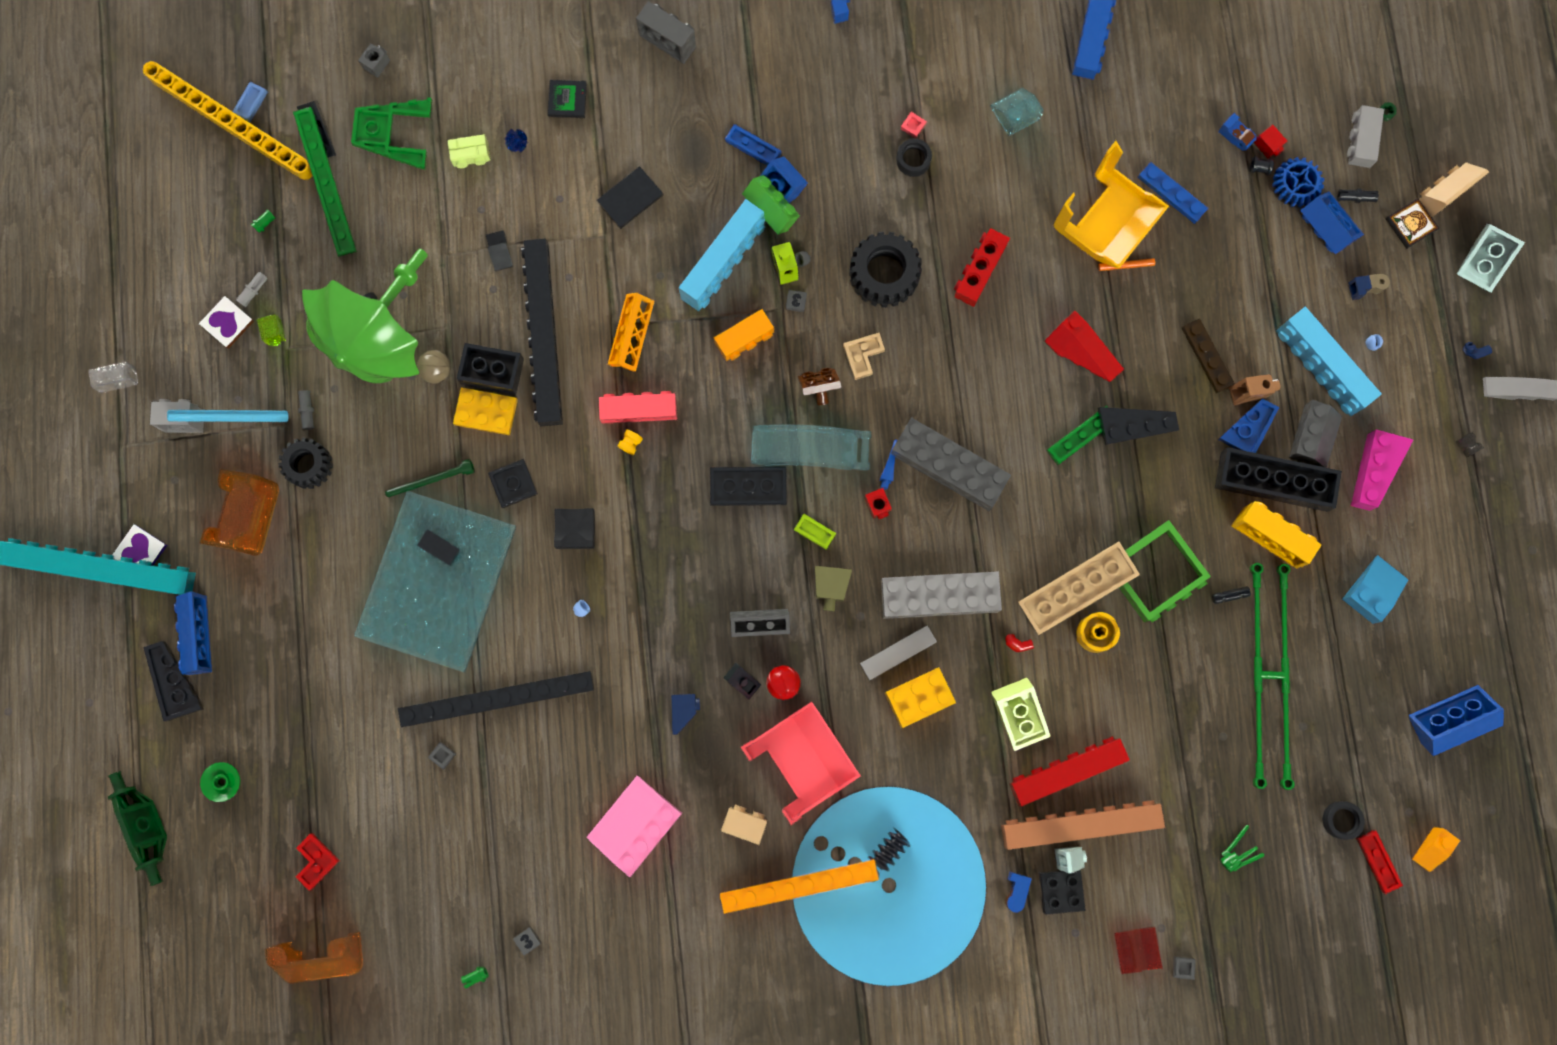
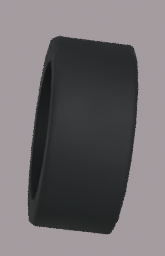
(914, 144)
(1359, 820)

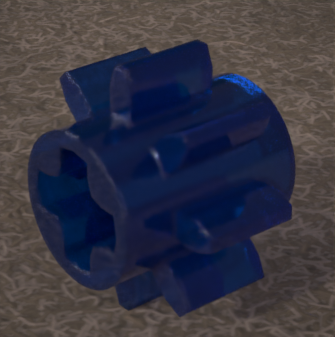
(516, 140)

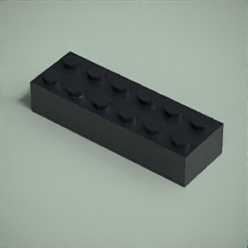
(1278, 479)

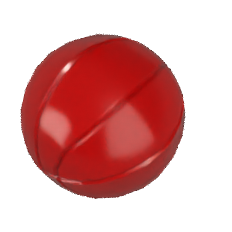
(783, 682)

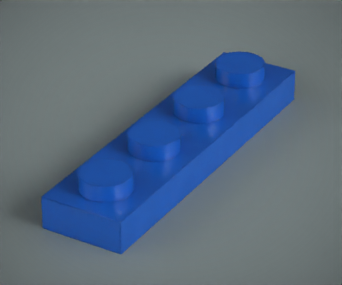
(1172, 192)

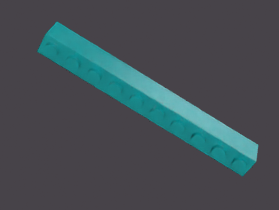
(96, 568)

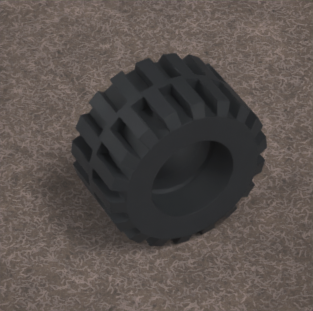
(291, 459)

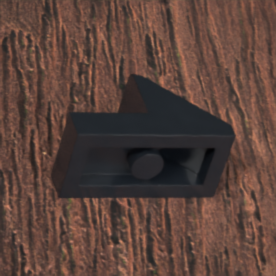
(499, 250)
(742, 681)

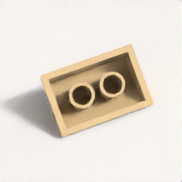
(1452, 187)

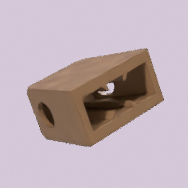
(1253, 389)

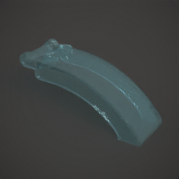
(809, 446)

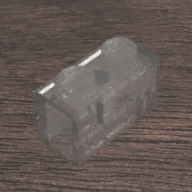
(113, 377)

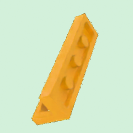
(622, 342)

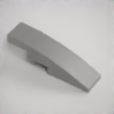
(1520, 388)

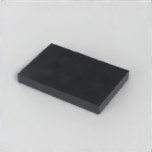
(630, 197)

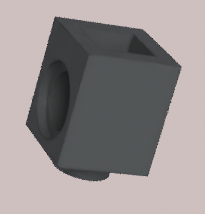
(374, 67)

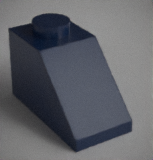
(683, 711)

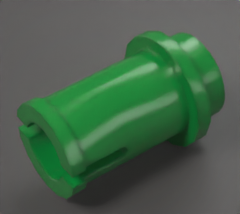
(264, 220)
(474, 977)

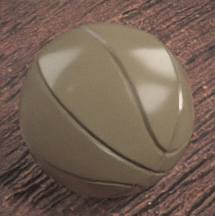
(433, 366)

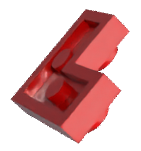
(320, 861)

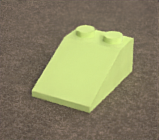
(1021, 713)

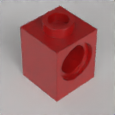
(878, 495)

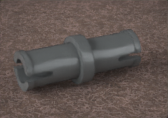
(306, 410)

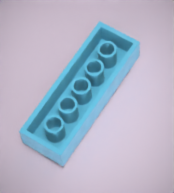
(722, 255)
(1328, 362)

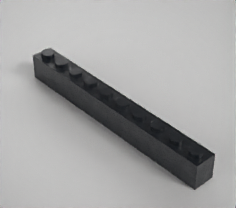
(543, 333)

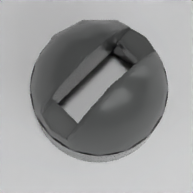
(802, 258)

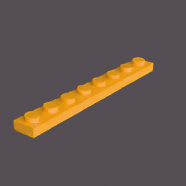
(799, 886)

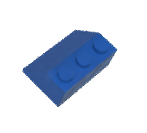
(1331, 222)

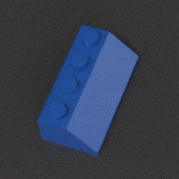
(193, 634)
(1457, 720)

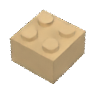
(744, 825)

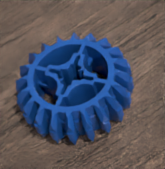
(1309, 183)

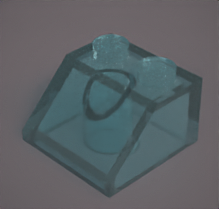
(1017, 110)

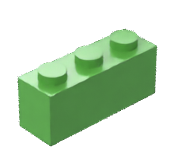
(776, 209)

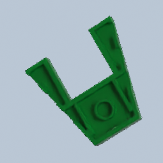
(374, 128)

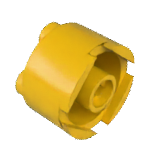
(1107, 627)

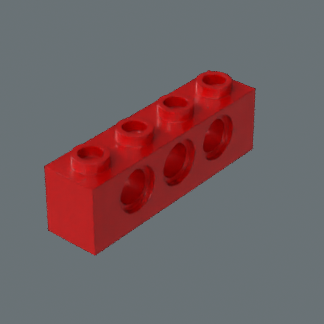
(994, 241)

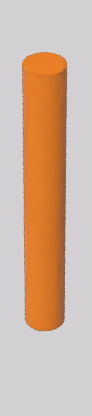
(1128, 264)

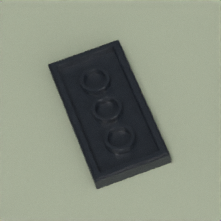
(748, 486)

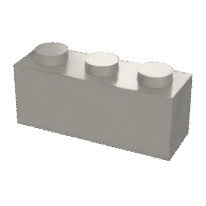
(1365, 136)

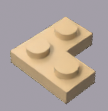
(859, 351)

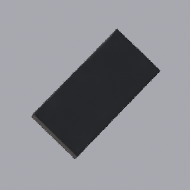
(438, 547)

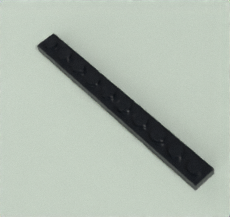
(495, 699)

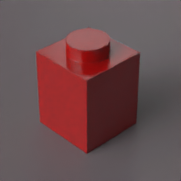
(1270, 142)

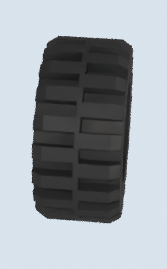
(892, 247)

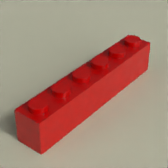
(1069, 772)

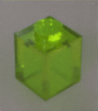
(271, 330)

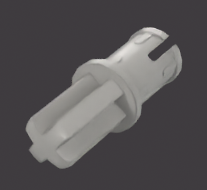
(251, 289)

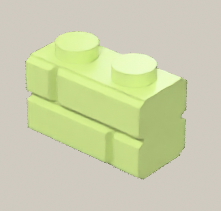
(469, 151)

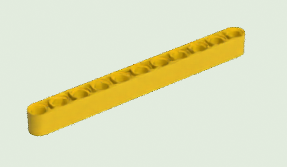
(222, 114)

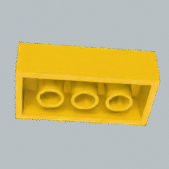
(1276, 534)

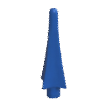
(888, 472)

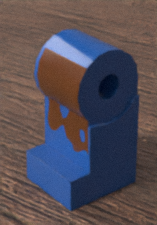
(1237, 133)
(1020, 886)

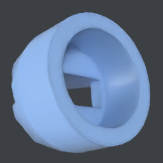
(1371, 342)
(581, 608)

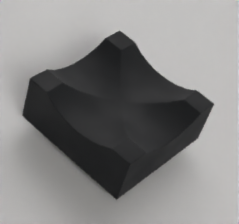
(574, 528)
(1062, 892)

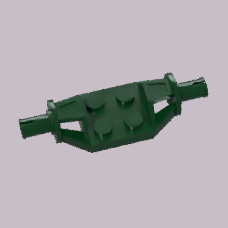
(139, 826)

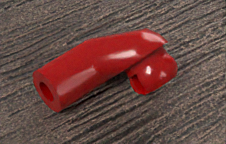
(1016, 645)

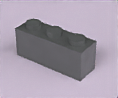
(759, 622)

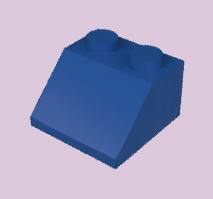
(785, 178)

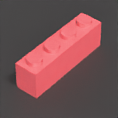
(637, 407)

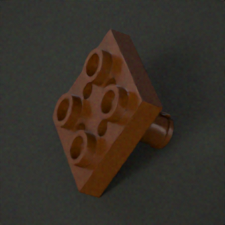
(819, 383)

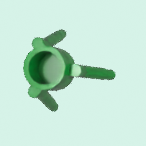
(1232, 861)

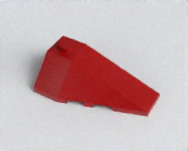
(1080, 344)

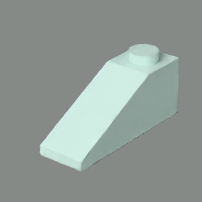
(1070, 858)

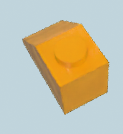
(1436, 848)

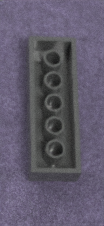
(950, 464)

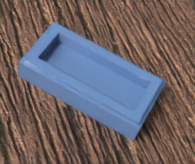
(250, 101)

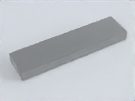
(898, 652)

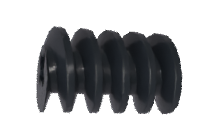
(890, 850)

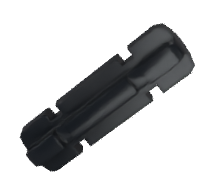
(1231, 595)

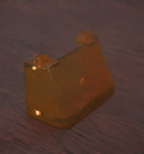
(244, 514)
(342, 960)

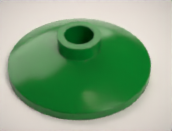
(211, 779)

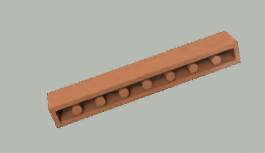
(1082, 826)

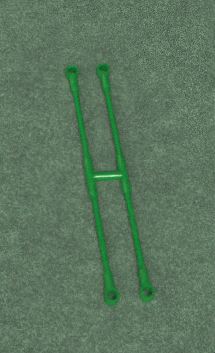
(1283, 675)

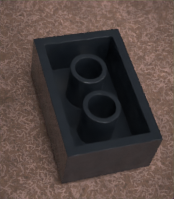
(490, 368)

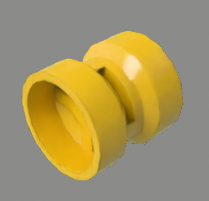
(630, 442)

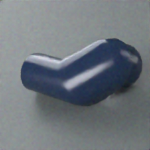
(1473, 352)

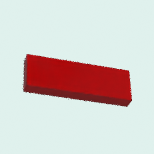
(1379, 862)

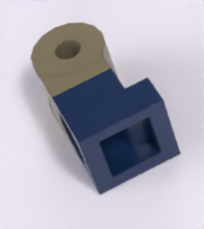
(1365, 284)

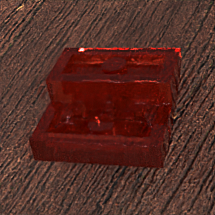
(1138, 950)

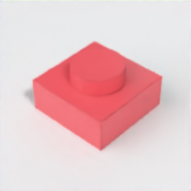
(913, 125)

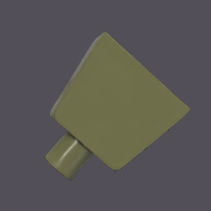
(831, 585)

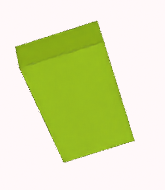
(814, 531)

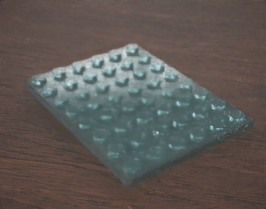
(425, 603)

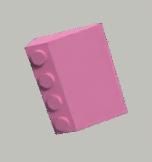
(634, 826)

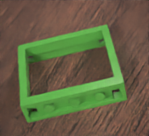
(1169, 604)

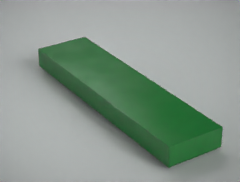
(1075, 439)

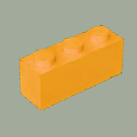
(744, 335)

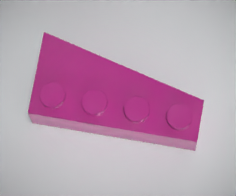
(1378, 466)

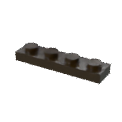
(1208, 355)

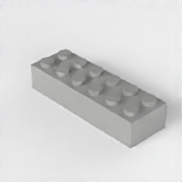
(941, 595)

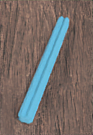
(227, 416)

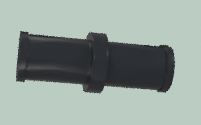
(1358, 195)

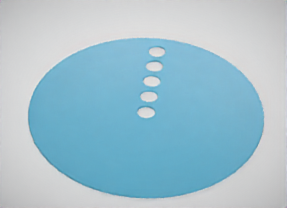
(936, 895)

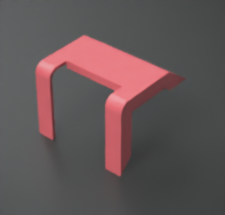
(807, 758)

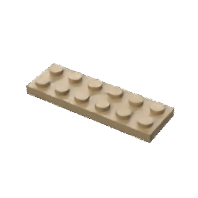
(1079, 588)

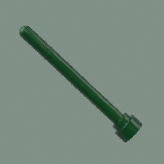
(465, 467)

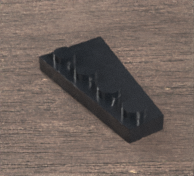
(1131, 424)
(171, 687)

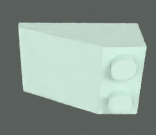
(1490, 257)

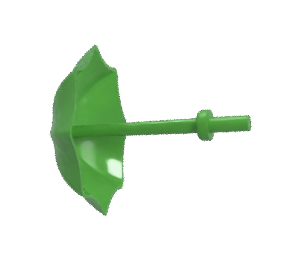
(360, 331)

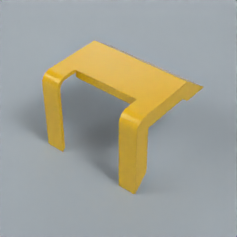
(1116, 219)

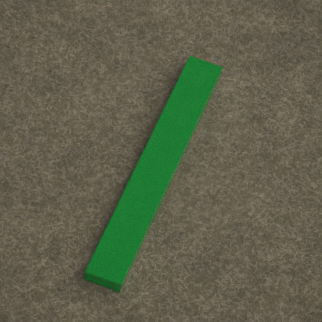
(325, 181)

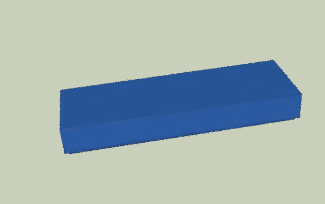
(752, 145)

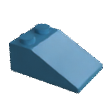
(1376, 590)

